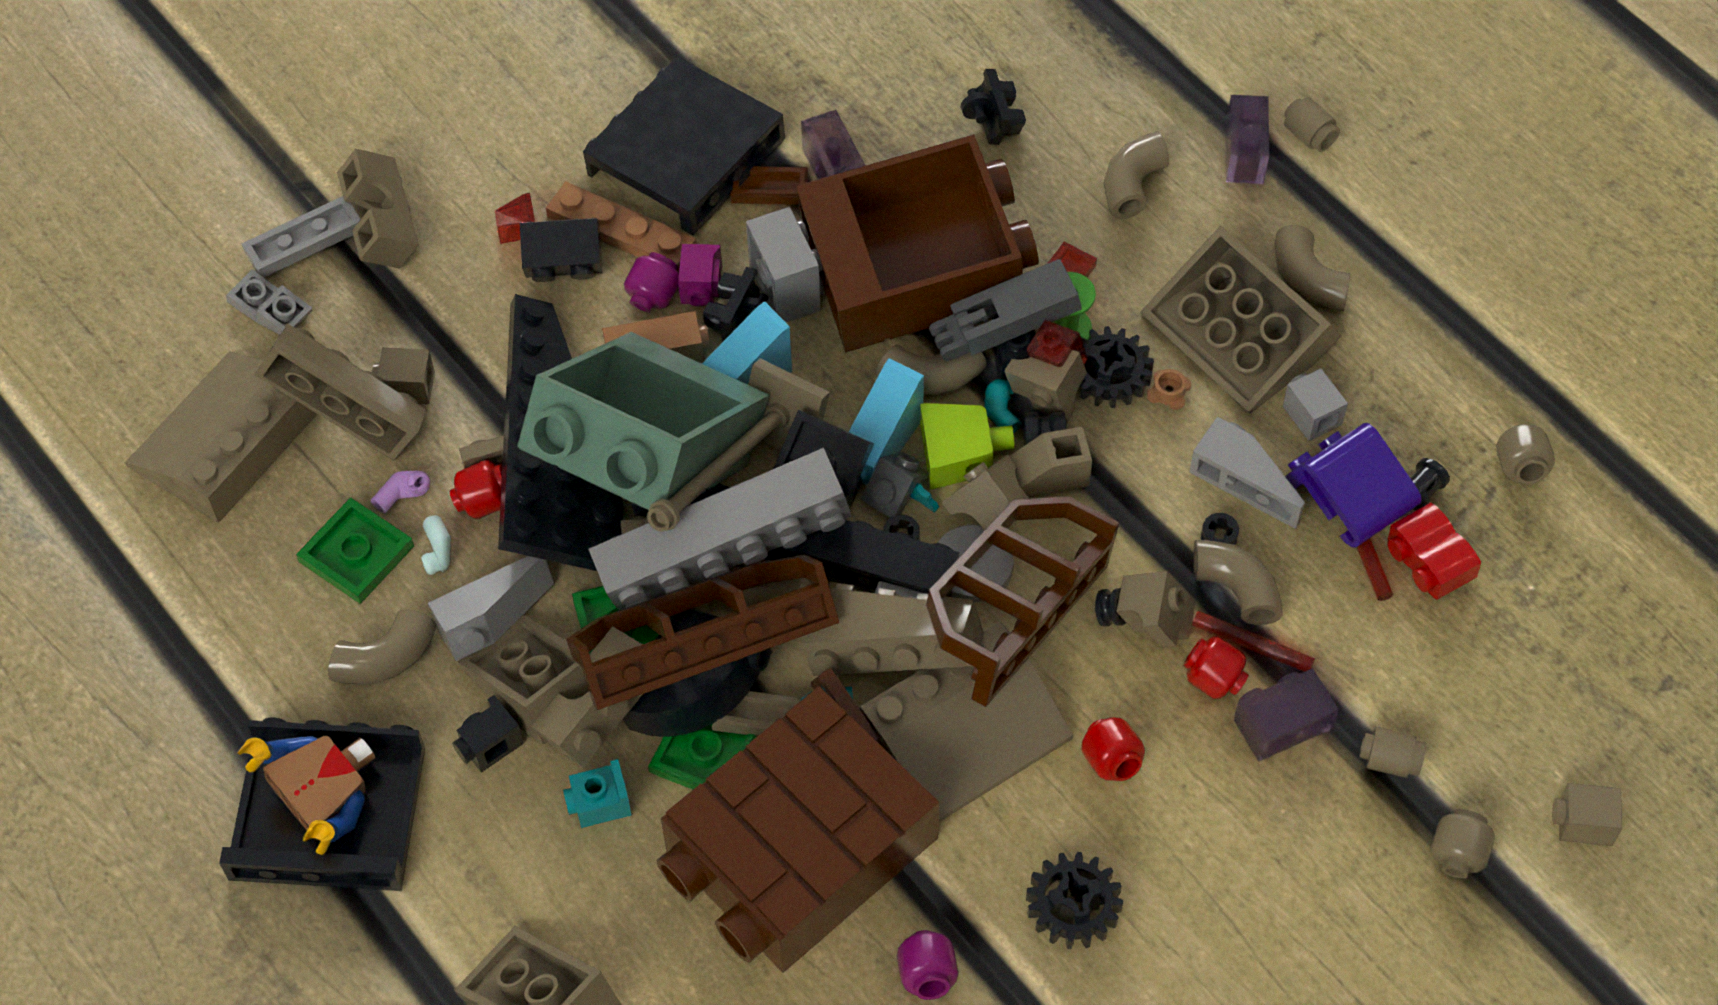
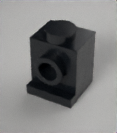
(488, 736)

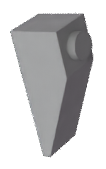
(1242, 468)
(489, 606)

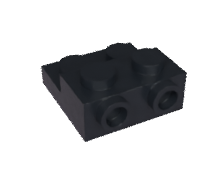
(844, 450)

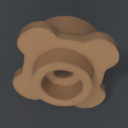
(1172, 380)

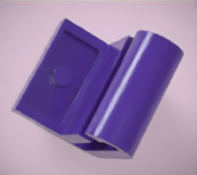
(1356, 481)

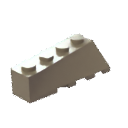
(886, 633)

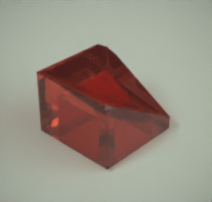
(511, 215)

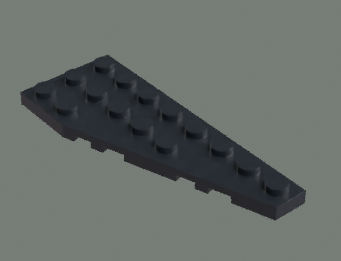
(541, 505)

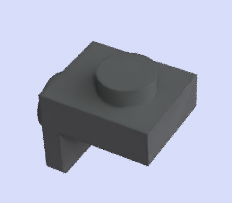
(893, 483)

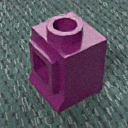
(699, 273)

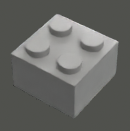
(785, 264)

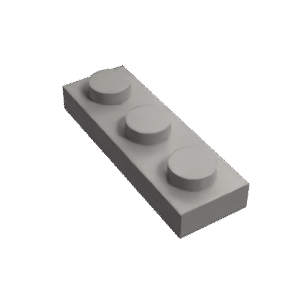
(301, 237)

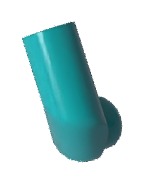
(996, 404)

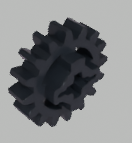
(1125, 377)
(1061, 913)

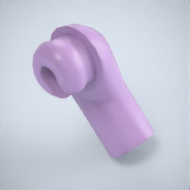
(400, 485)

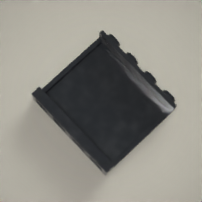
(686, 141)
(374, 855)

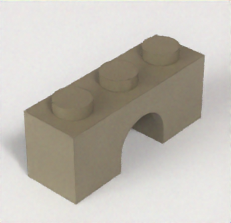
(386, 230)
(575, 724)

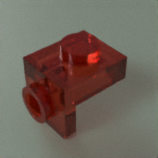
(1055, 343)

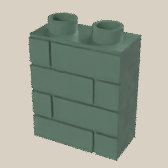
(638, 418)

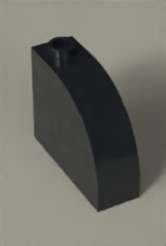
(697, 699)

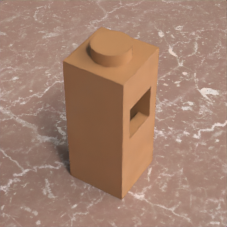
(674, 332)

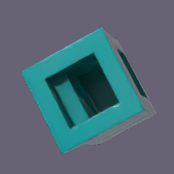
(607, 804)

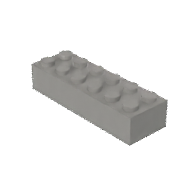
(724, 531)

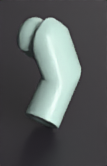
(441, 544)

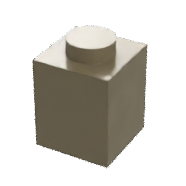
(407, 371)
(1588, 814)

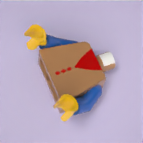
(314, 782)

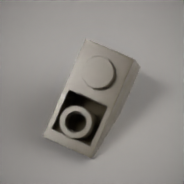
(1054, 462)

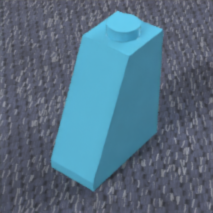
(757, 337)
(889, 413)

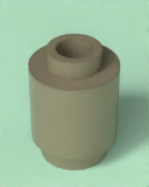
(1311, 124)
(1392, 752)

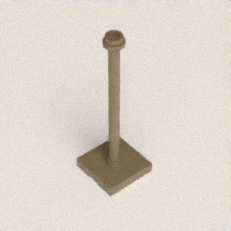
(786, 397)

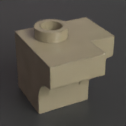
(1046, 385)
(986, 492)
(1156, 606)

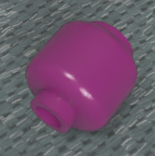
(652, 282)
(927, 964)

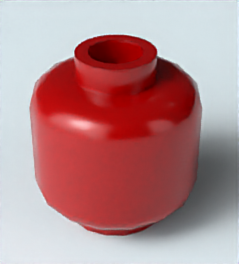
(478, 489)
(1216, 667)
(1113, 749)

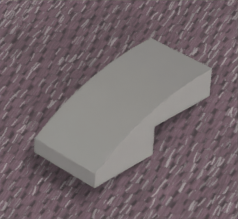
(268, 304)

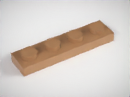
(618, 224)

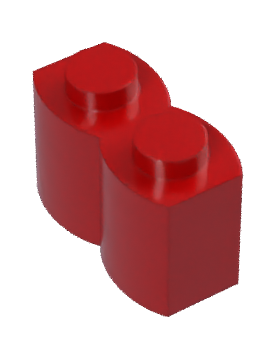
(1433, 551)

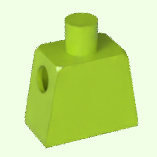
(959, 440)

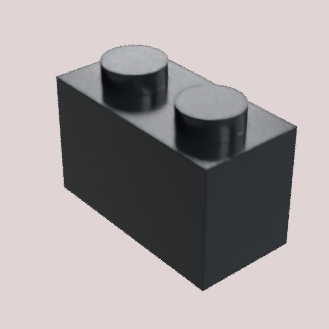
(561, 249)

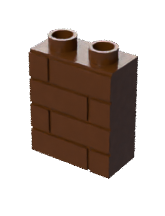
(912, 238)
(797, 831)

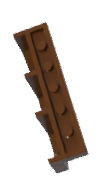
(1033, 620)
(709, 643)

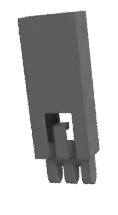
(1019, 303)

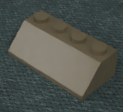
(341, 392)

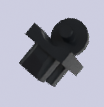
(990, 107)
(743, 299)

